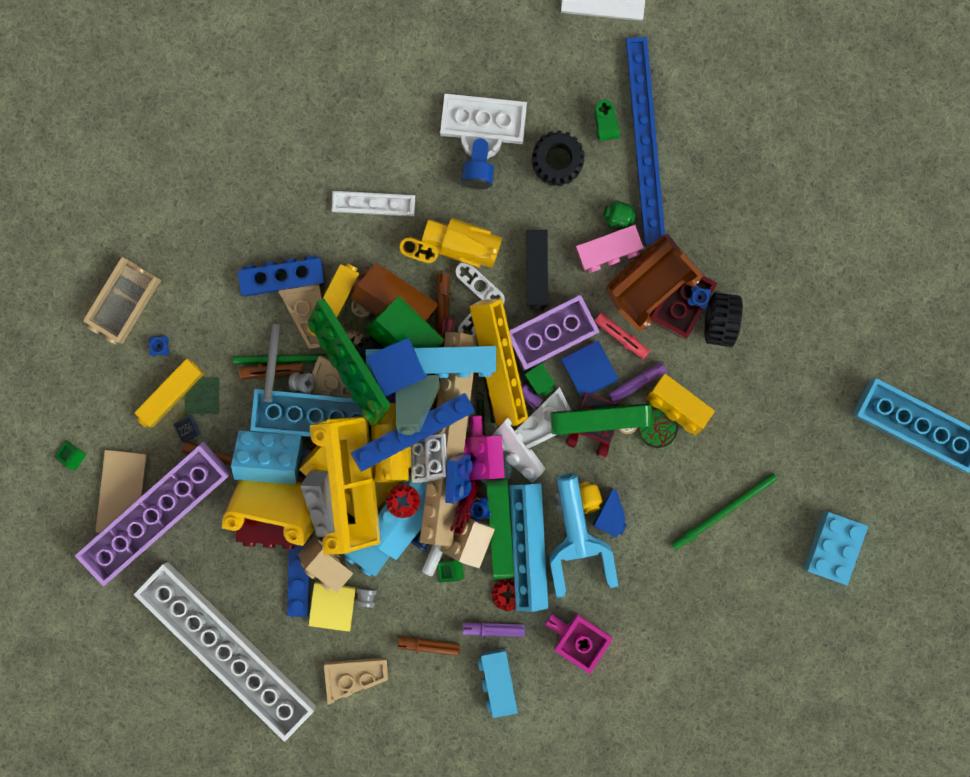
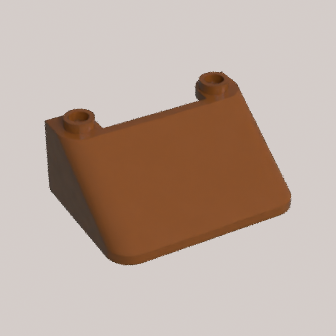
(651, 280)

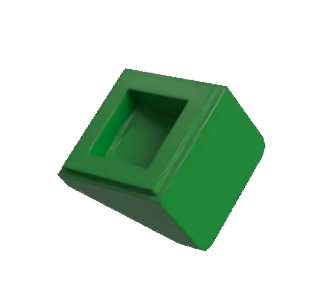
(70, 455)
(450, 571)

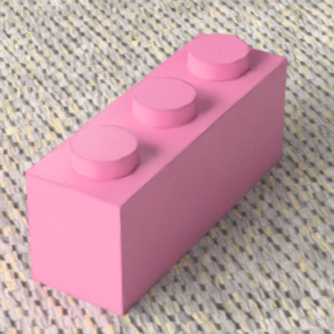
(609, 249)

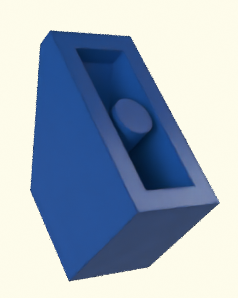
(611, 515)

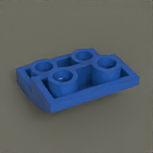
(396, 367)
(590, 369)

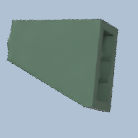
(414, 404)

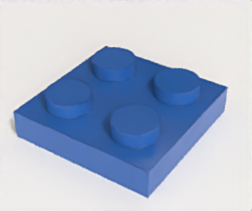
(457, 478)

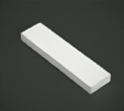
(606, 8)
(373, 203)

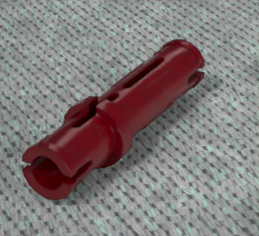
(463, 513)

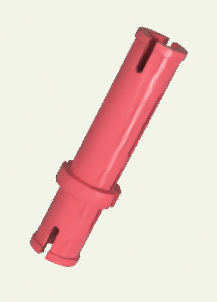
(641, 352)

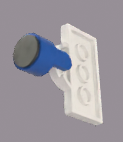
(482, 129)

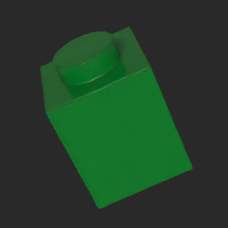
(540, 380)

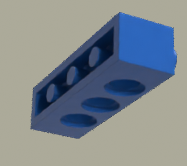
(250, 287)

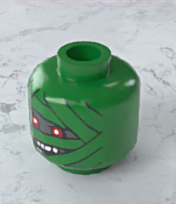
(619, 215)

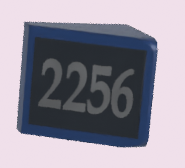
(187, 428)

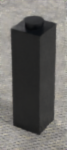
(537, 268)

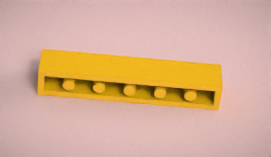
(504, 384)

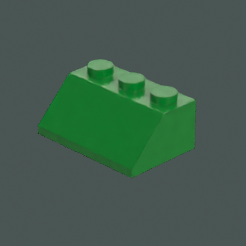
(401, 322)

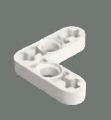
(484, 295)

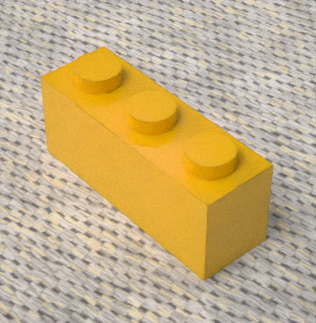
(680, 405)

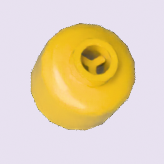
(590, 497)

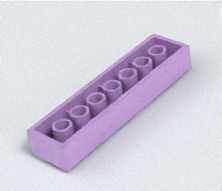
(153, 514)

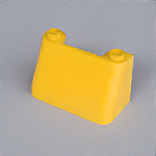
(271, 504)

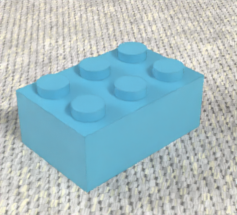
(267, 457)
(835, 547)

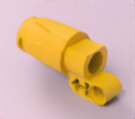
(456, 241)
(397, 466)

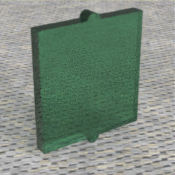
(203, 397)

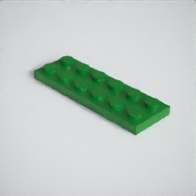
(348, 363)

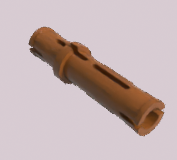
(246, 372)

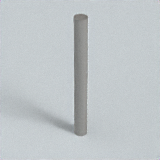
(270, 373)

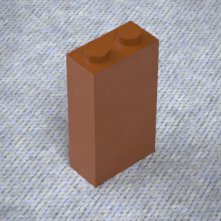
(381, 287)

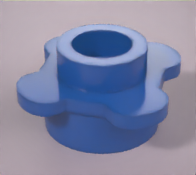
(705, 294)
(154, 341)
(476, 513)

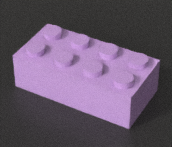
(552, 332)

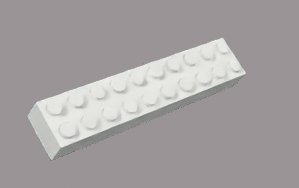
(225, 651)

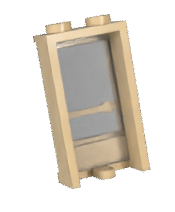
(121, 301)

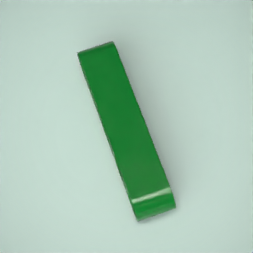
(601, 419)
(500, 520)

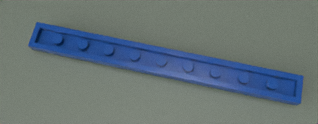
(645, 139)

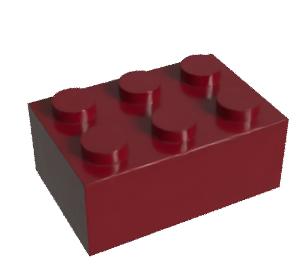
(676, 314)

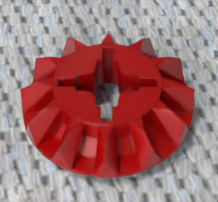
(404, 511)
(499, 600)

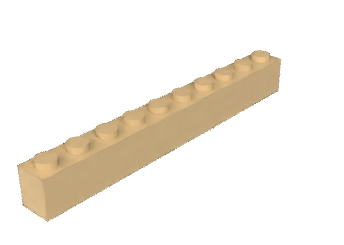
(437, 514)

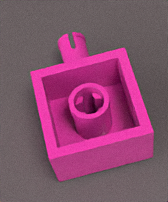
(485, 452)
(579, 629)

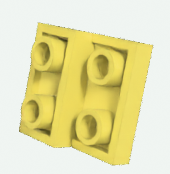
(332, 609)

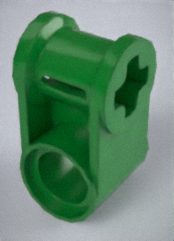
(606, 125)

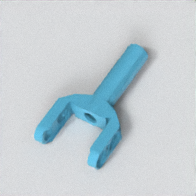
(578, 542)

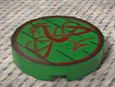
(661, 432)

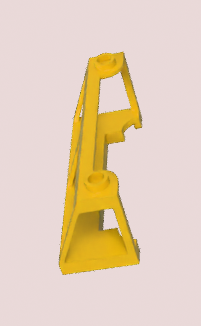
(366, 529)

